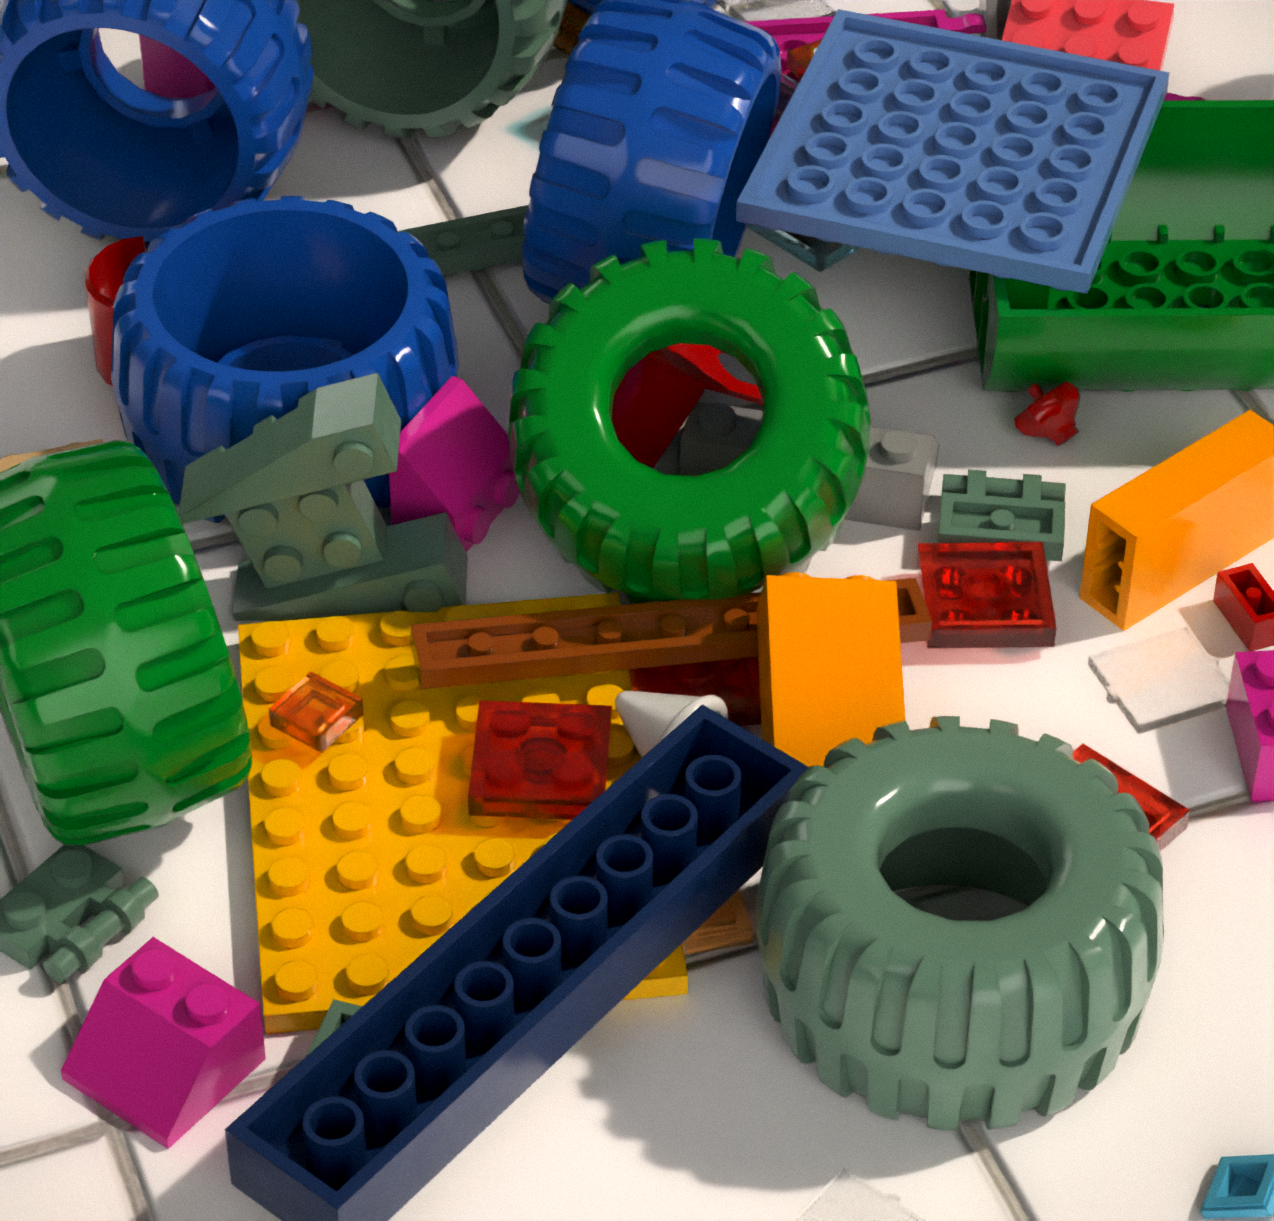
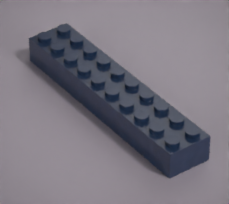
(514, 981)

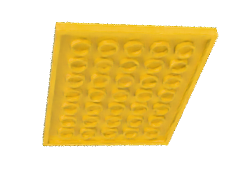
(373, 839)

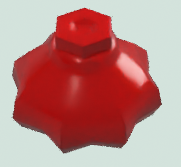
(1051, 413)

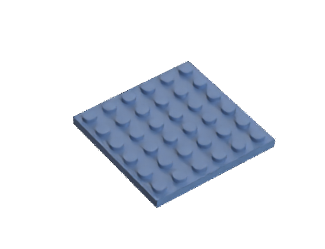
(956, 150)

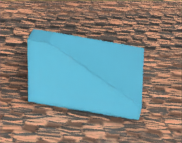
(1241, 1188)

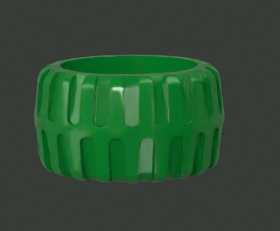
(708, 531)
(111, 649)

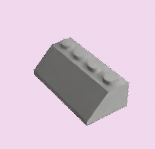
(895, 474)

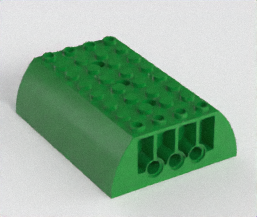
(1185, 237)

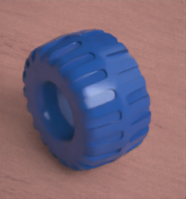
(648, 138)
(143, 160)
(263, 309)

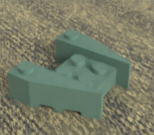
(311, 521)

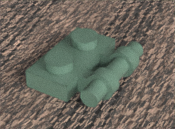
(1003, 511)
(54, 901)

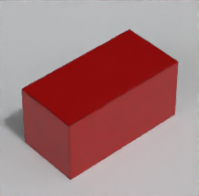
(1247, 605)

